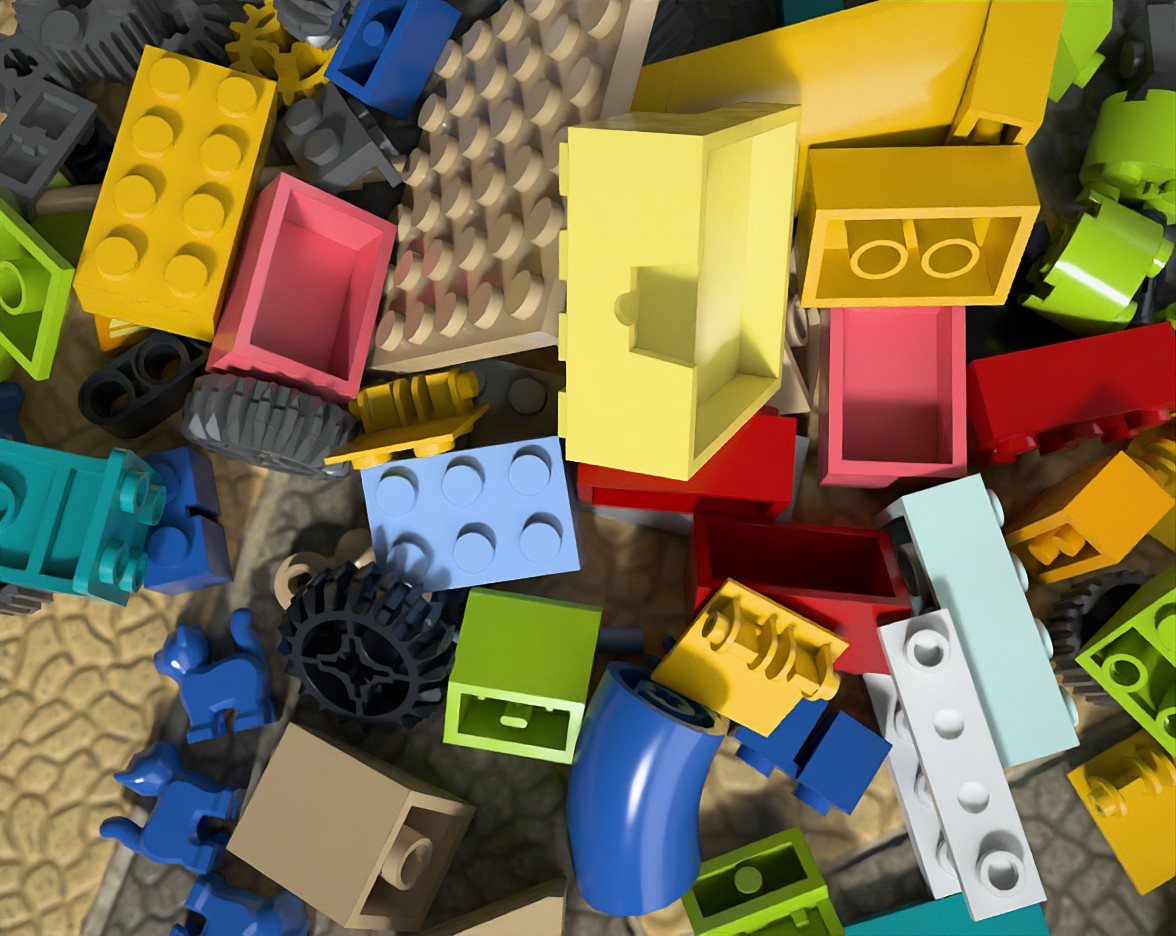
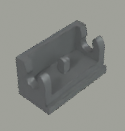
(38, 141)

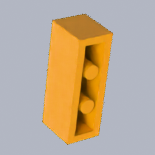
(1088, 519)

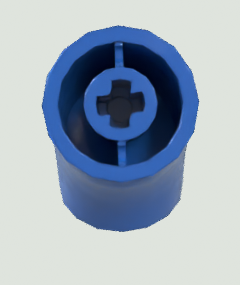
(638, 792)

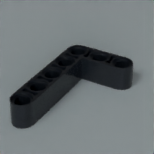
(140, 367)

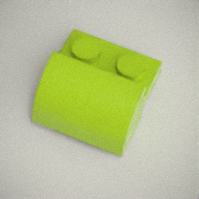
(763, 891)

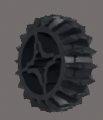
(368, 647)

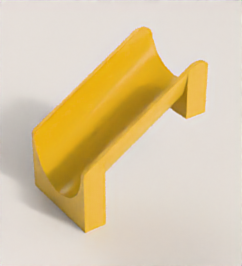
(881, 75)

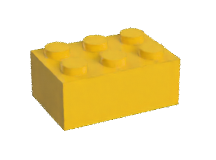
(913, 225)

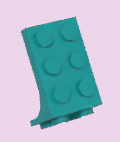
(76, 520)

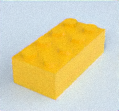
(176, 195)

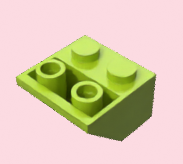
(1137, 657)
(522, 674)

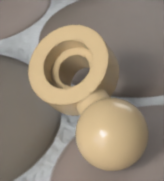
(353, 546)

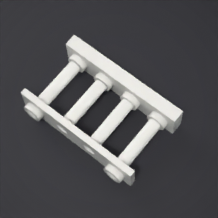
(948, 770)

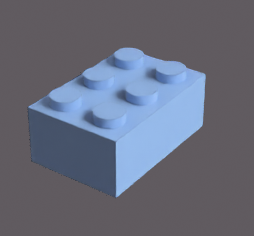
(476, 514)

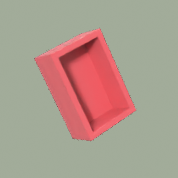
(303, 292)
(892, 397)

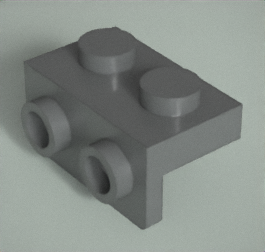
(336, 140)

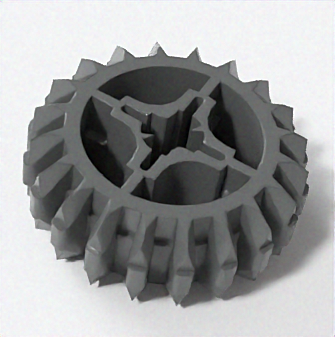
(267, 425)

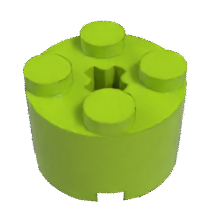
(1135, 152)
(1095, 267)

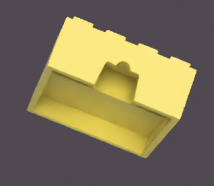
(673, 281)

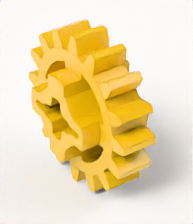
(269, 47)

